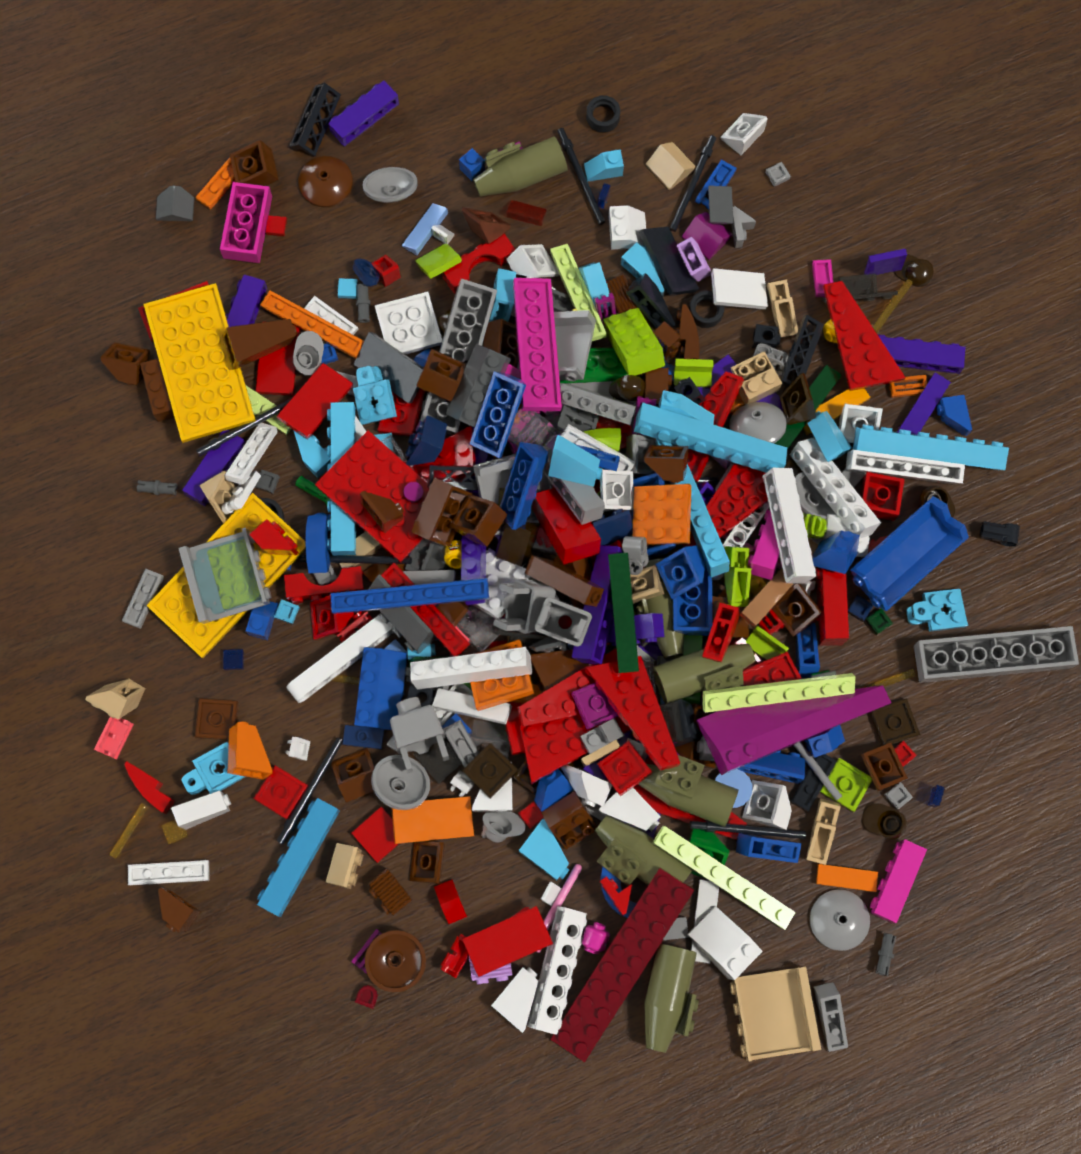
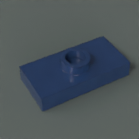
(363, 737)

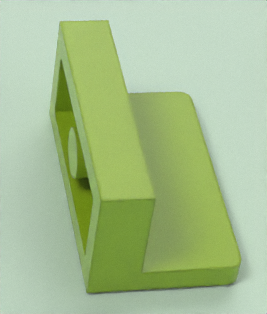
(697, 369)
(765, 645)

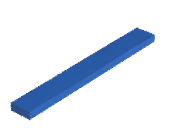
(410, 596)

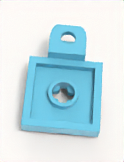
(373, 386)
(930, 610)
(205, 775)

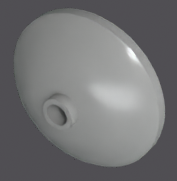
(390, 184)
(759, 421)
(810, 498)
(392, 773)
(826, 923)

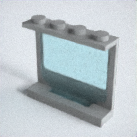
(225, 577)

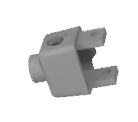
(523, 604)
(548, 622)
(416, 730)

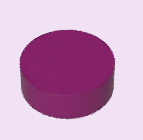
(413, 492)

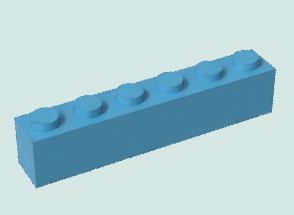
(298, 857)

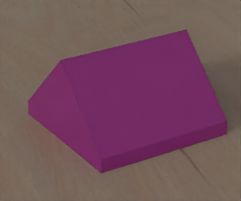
(707, 235)

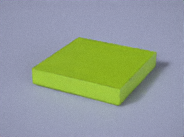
(438, 260)
(849, 782)

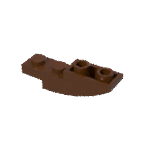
(688, 332)

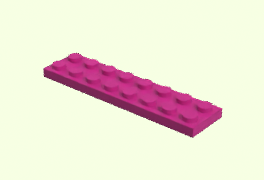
(537, 344)

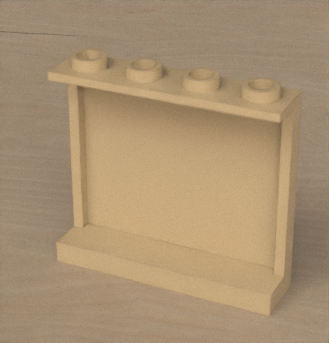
(775, 1013)

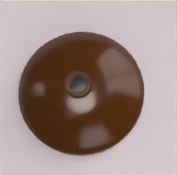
(327, 190)
(399, 975)

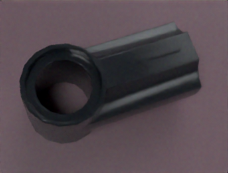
(1005, 534)

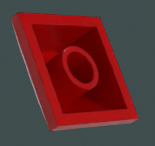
(324, 621)

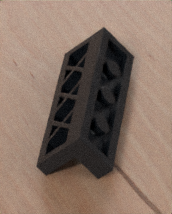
(309, 117)
(805, 350)
(465, 483)

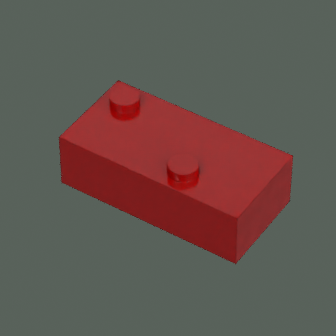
(565, 532)
(832, 602)

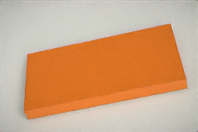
(434, 821)

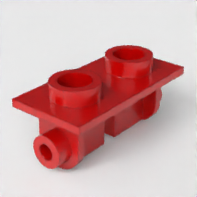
(358, 621)
(454, 962)

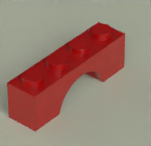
(494, 252)
(300, 589)

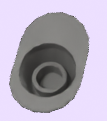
(308, 352)
(501, 825)

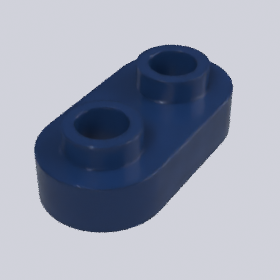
(366, 272)

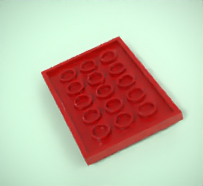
(379, 471)

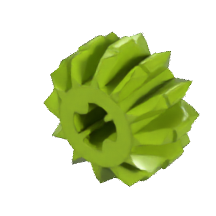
(815, 526)

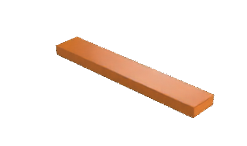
(310, 322)

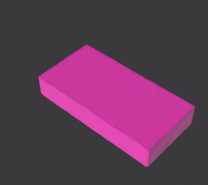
(822, 275)

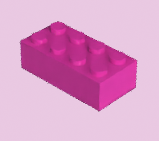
(246, 222)

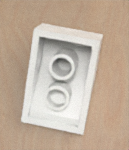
(724, 943)

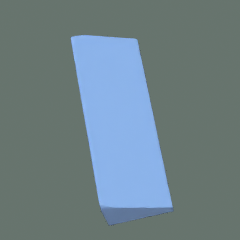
(423, 229)

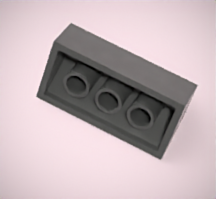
(475, 383)
(405, 622)

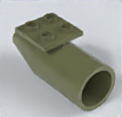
(518, 169)
(673, 642)
(695, 674)
(691, 792)
(634, 855)
(668, 998)

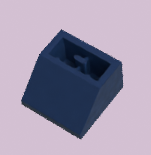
(426, 442)
(614, 527)

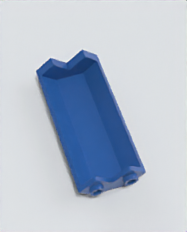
(909, 554)

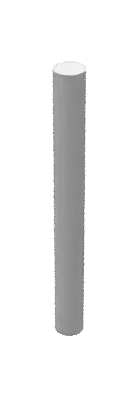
(818, 771)

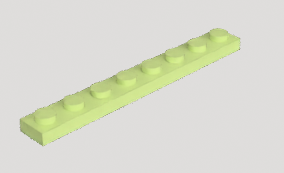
(778, 692)
(723, 877)

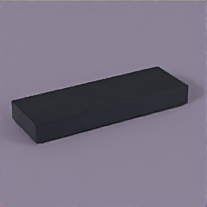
(811, 784)

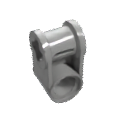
(774, 356)
(637, 553)

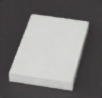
(739, 289)

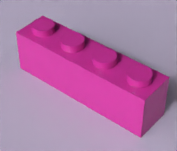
(766, 551)
(898, 881)

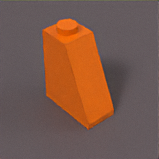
(247, 752)

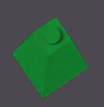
(710, 844)

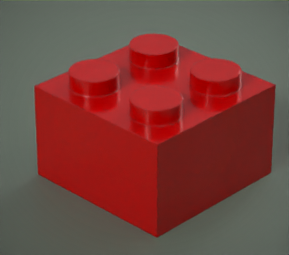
(882, 494)

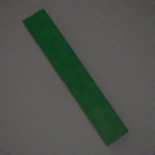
(819, 390)
(623, 613)

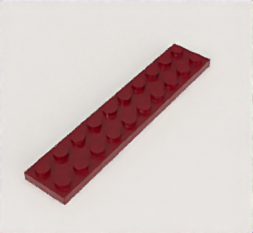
(622, 964)

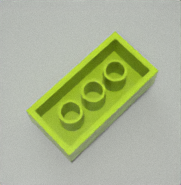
(634, 342)

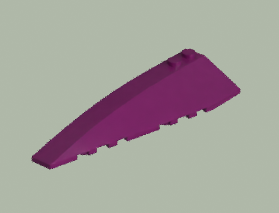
(754, 732)

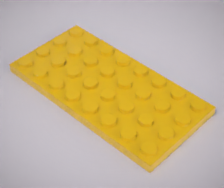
(196, 365)
(175, 602)

